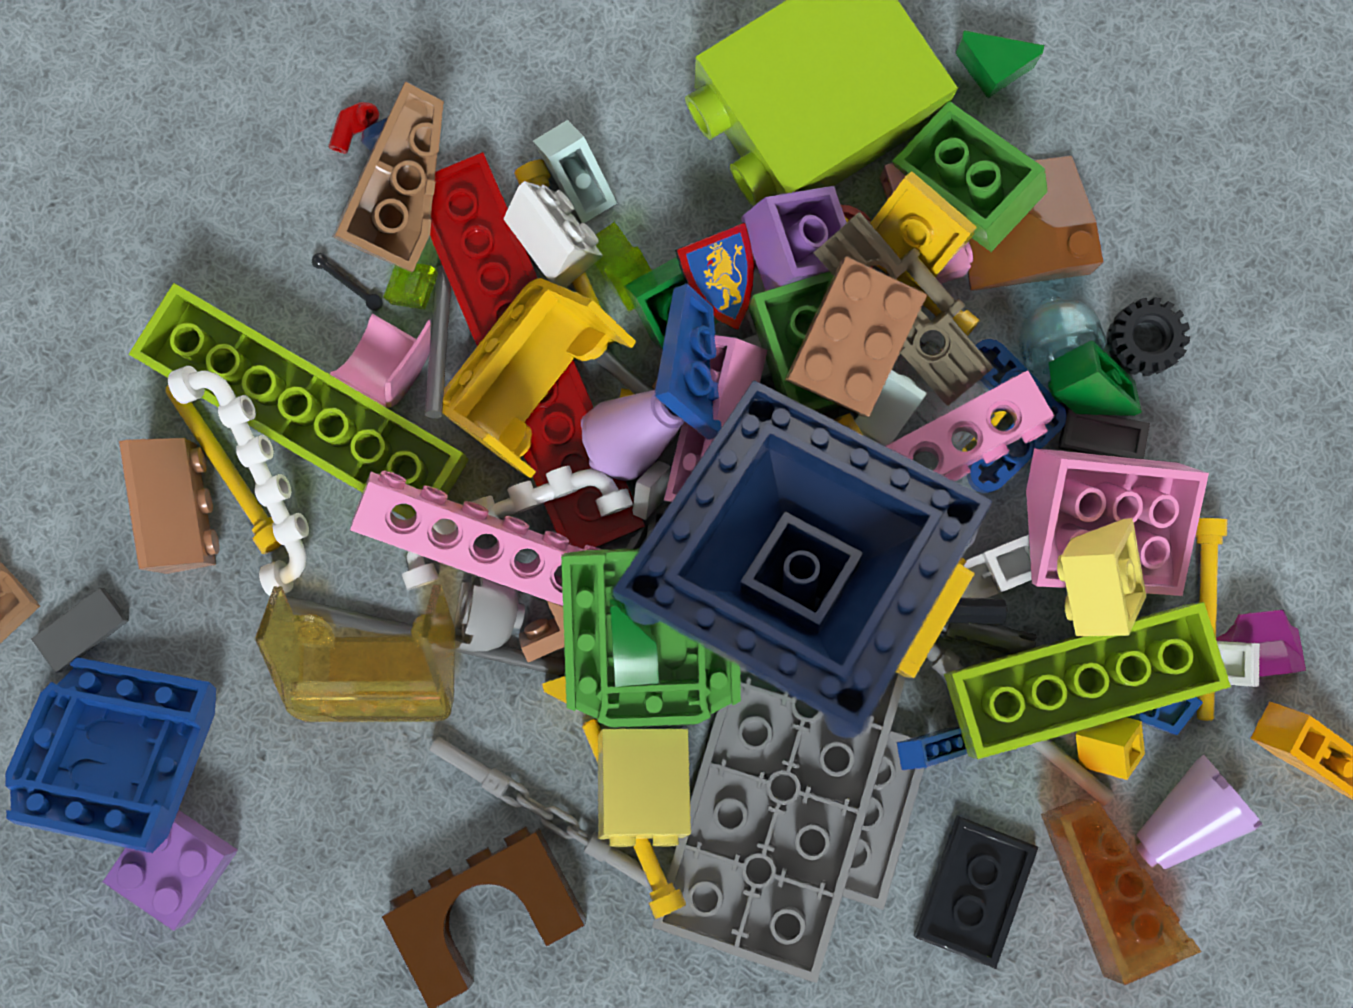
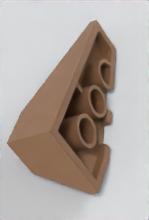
(396, 188)

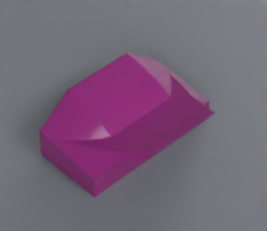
(1279, 641)

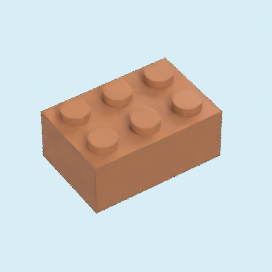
(855, 337)

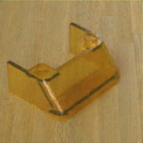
(360, 676)

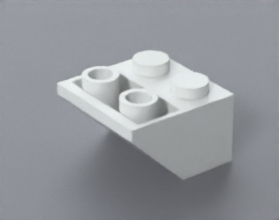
(551, 233)

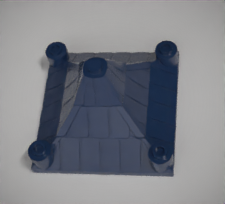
(804, 555)

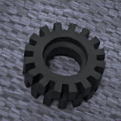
(1167, 322)

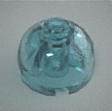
(1061, 328)

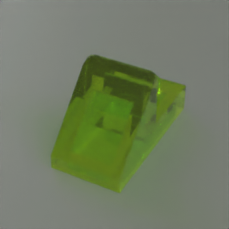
(619, 262)

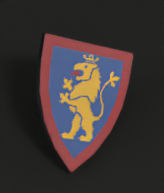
(721, 272)

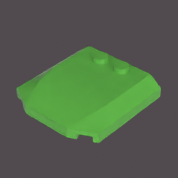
(690, 676)

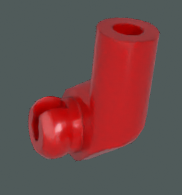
(351, 122)

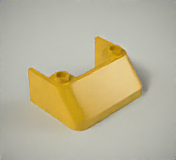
(522, 362)

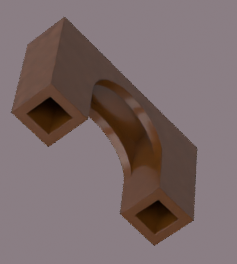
(423, 920)

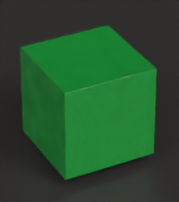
(653, 295)

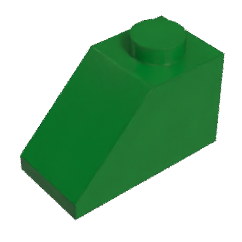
(1093, 383)

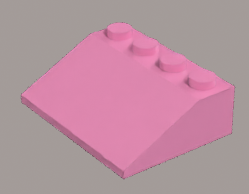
(1087, 491)

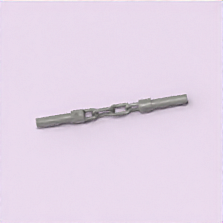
(497, 784)

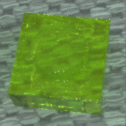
(411, 288)

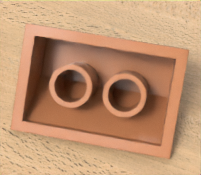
(169, 504)

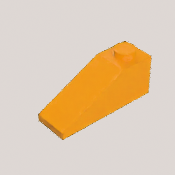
(1307, 746)

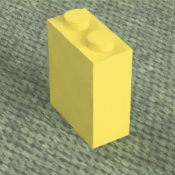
(643, 786)

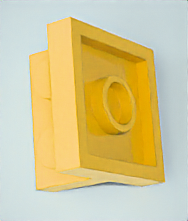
(922, 220)

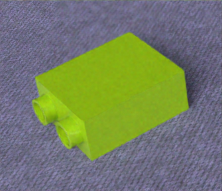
(817, 92)

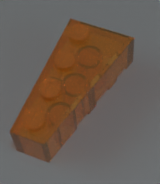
(1115, 897)

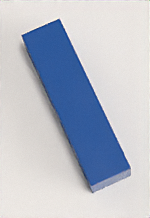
(931, 748)

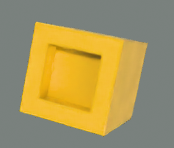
(1112, 747)

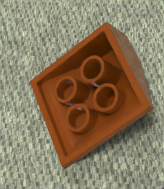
(1050, 242)

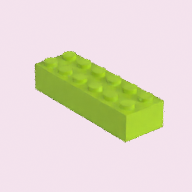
(1086, 681)

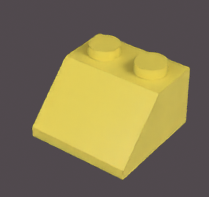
(1103, 580)

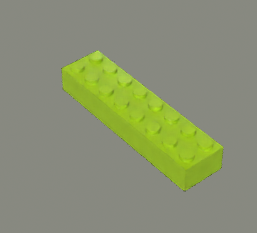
(295, 399)

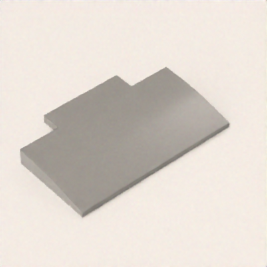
(789, 828)

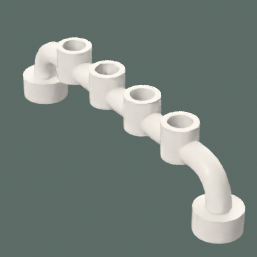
(252, 451)
(522, 498)

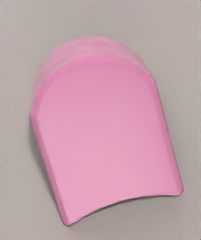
(385, 362)

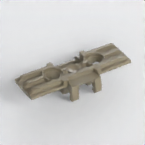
(959, 361)

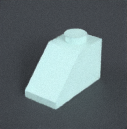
(575, 170)

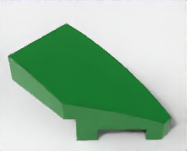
(633, 649)

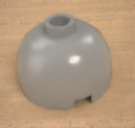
(486, 614)

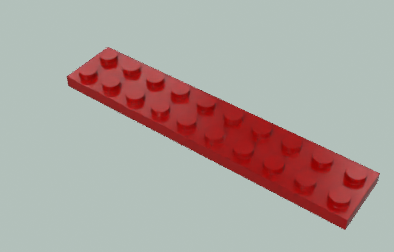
(487, 274)

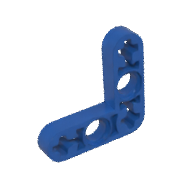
(1002, 474)

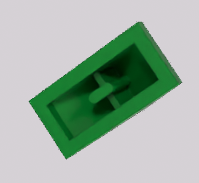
(996, 60)

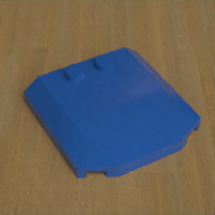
(110, 754)

